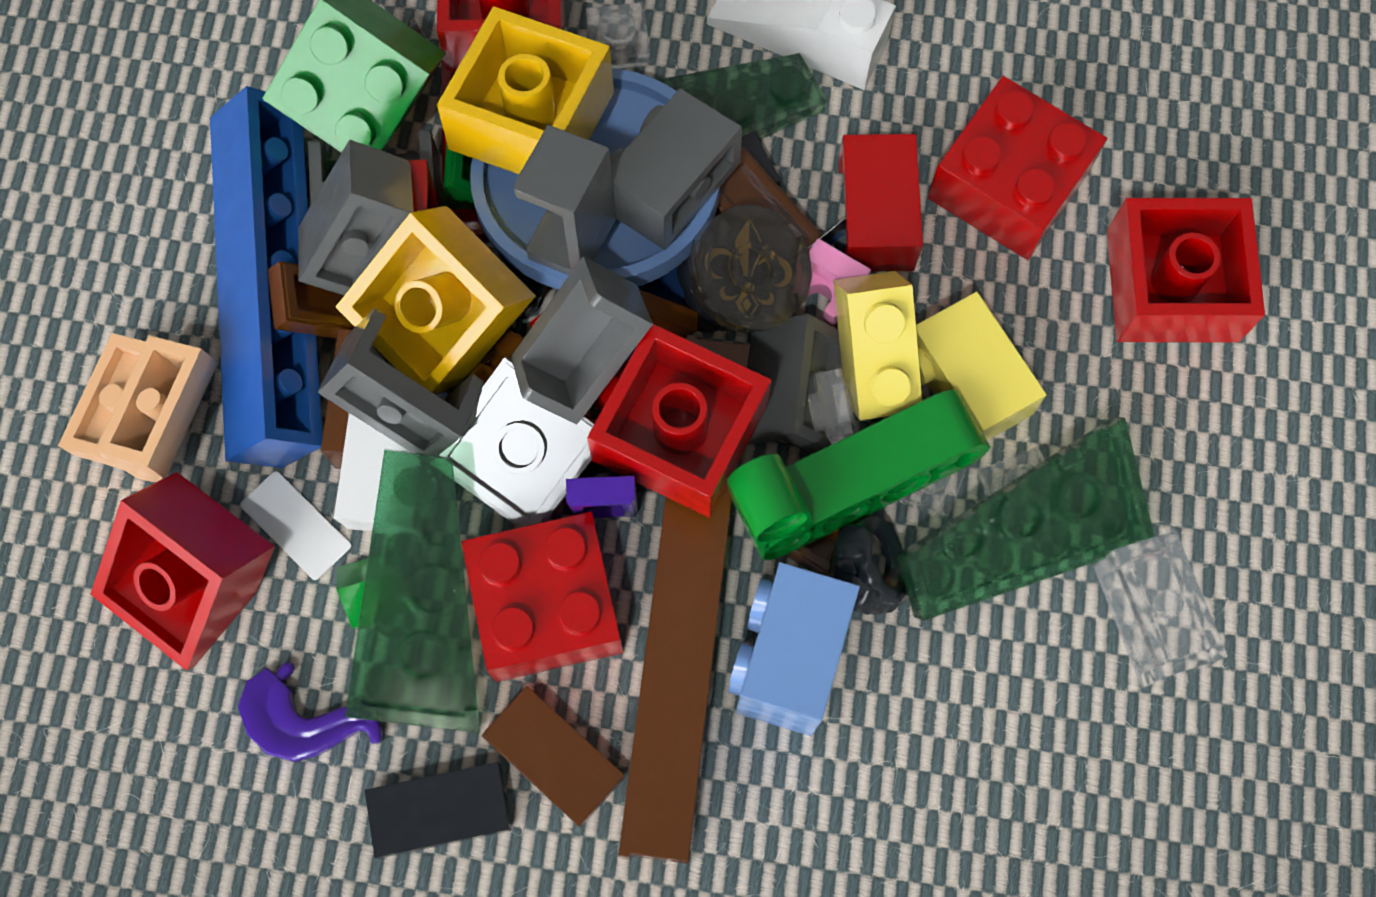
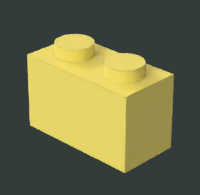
(878, 343)
(972, 354)

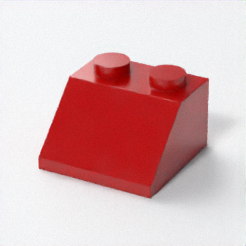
(179, 567)

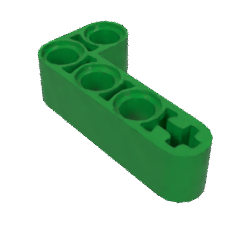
(854, 476)

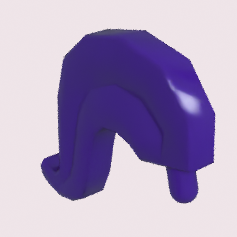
(282, 732)

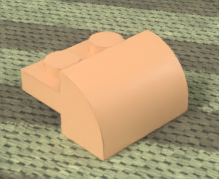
(139, 405)

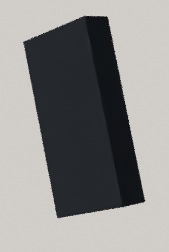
(437, 810)

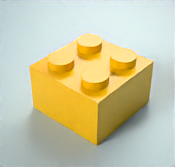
(519, 82)
(440, 299)

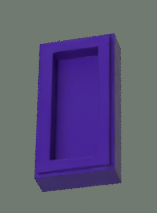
(603, 496)

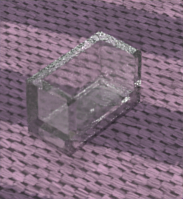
(1159, 609)

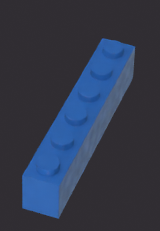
(258, 206)

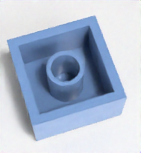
(797, 648)

